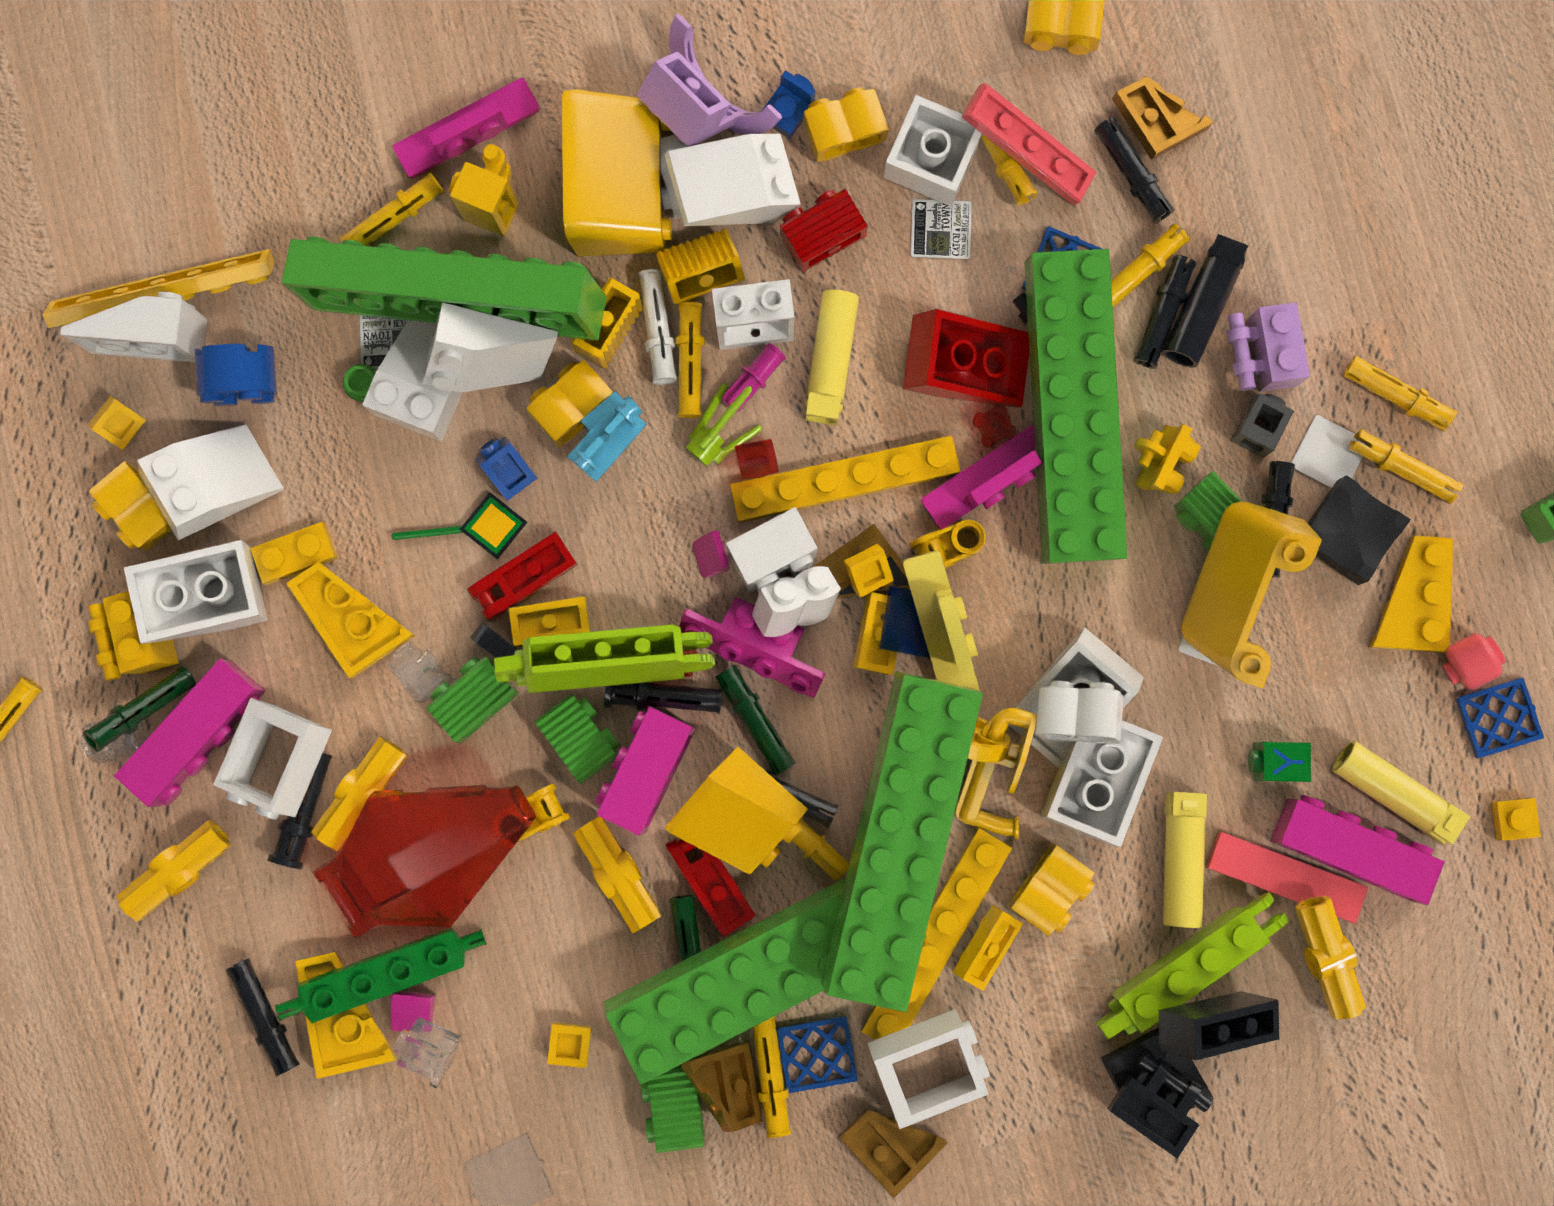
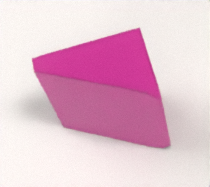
(710, 554)
(409, 1006)

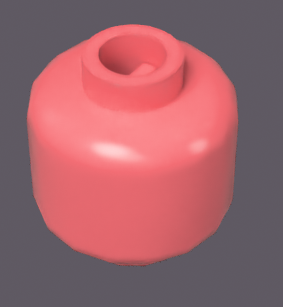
(1473, 661)

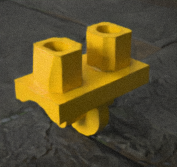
(1161, 455)

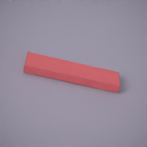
(1028, 144)
(1284, 875)

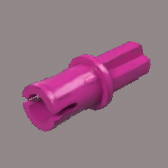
(755, 374)

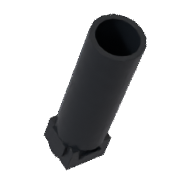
(1205, 302)

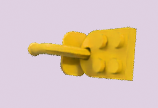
(989, 748)

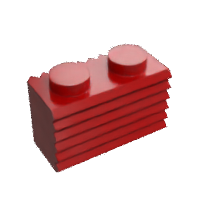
(823, 229)

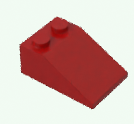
(966, 359)

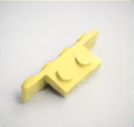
(941, 620)

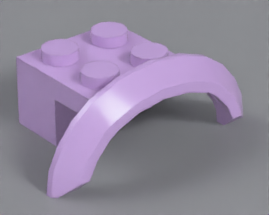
(688, 102)

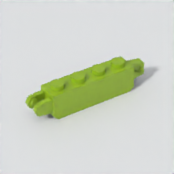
(604, 658)
(1190, 967)

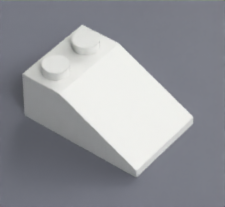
(733, 181)
(142, 328)
(484, 351)
(399, 389)
(208, 478)
(196, 593)
(1081, 663)
(1102, 784)

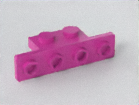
(466, 128)
(984, 480)
(742, 642)

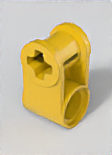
(946, 542)
(543, 821)

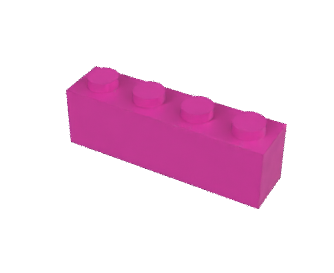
(189, 734)
(1358, 851)

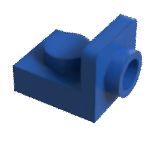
(791, 101)
(505, 467)

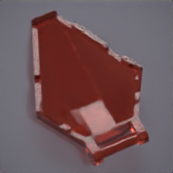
(423, 854)

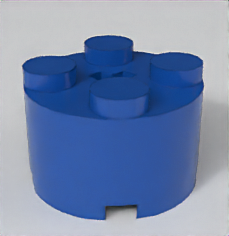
(235, 372)

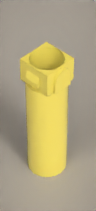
(831, 356)
(1400, 793)
(1184, 859)

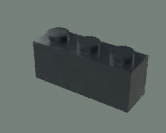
(1218, 1025)

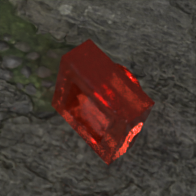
(756, 459)

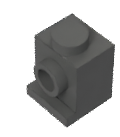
(1275, 416)

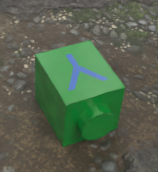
(1280, 761)

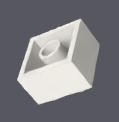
(932, 151)
(773, 550)

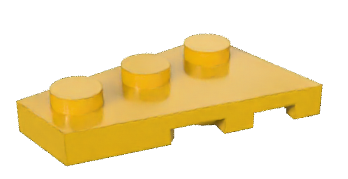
(1421, 599)
(347, 620)
(345, 1039)

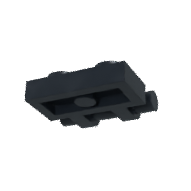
(1152, 1115)

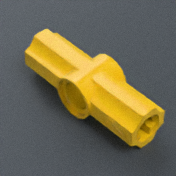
(351, 794)
(173, 870)
(617, 874)
(1330, 957)

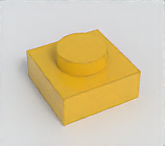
(116, 422)
(868, 570)
(1515, 819)
(569, 1045)

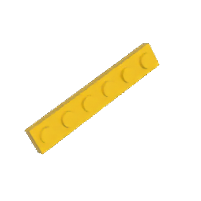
(212, 276)
(845, 479)
(945, 927)

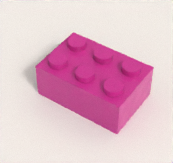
(644, 771)

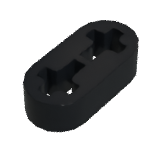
(492, 642)

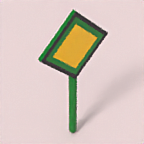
(490, 526)

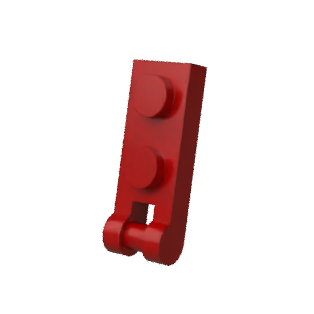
(523, 576)
(713, 887)

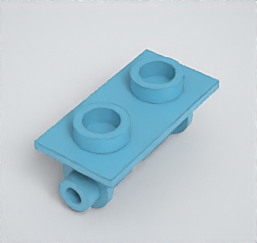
(607, 440)

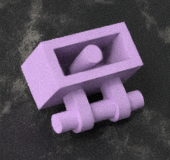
(1276, 348)

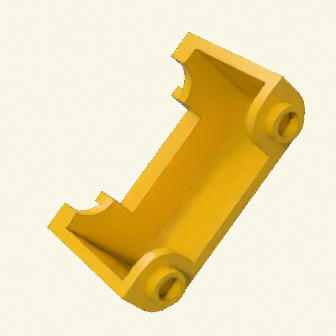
(612, 175)
(1234, 583)

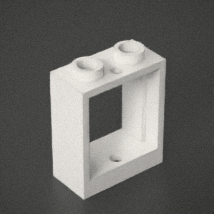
(754, 307)
(248, 747)
(919, 1039)

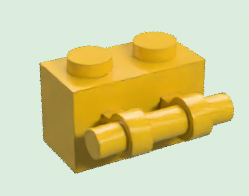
(486, 194)
(119, 640)

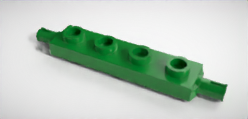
(380, 975)

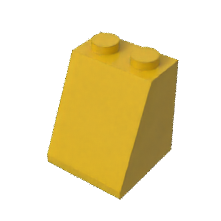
(739, 814)

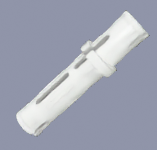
(659, 340)

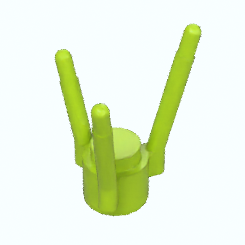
(706, 443)

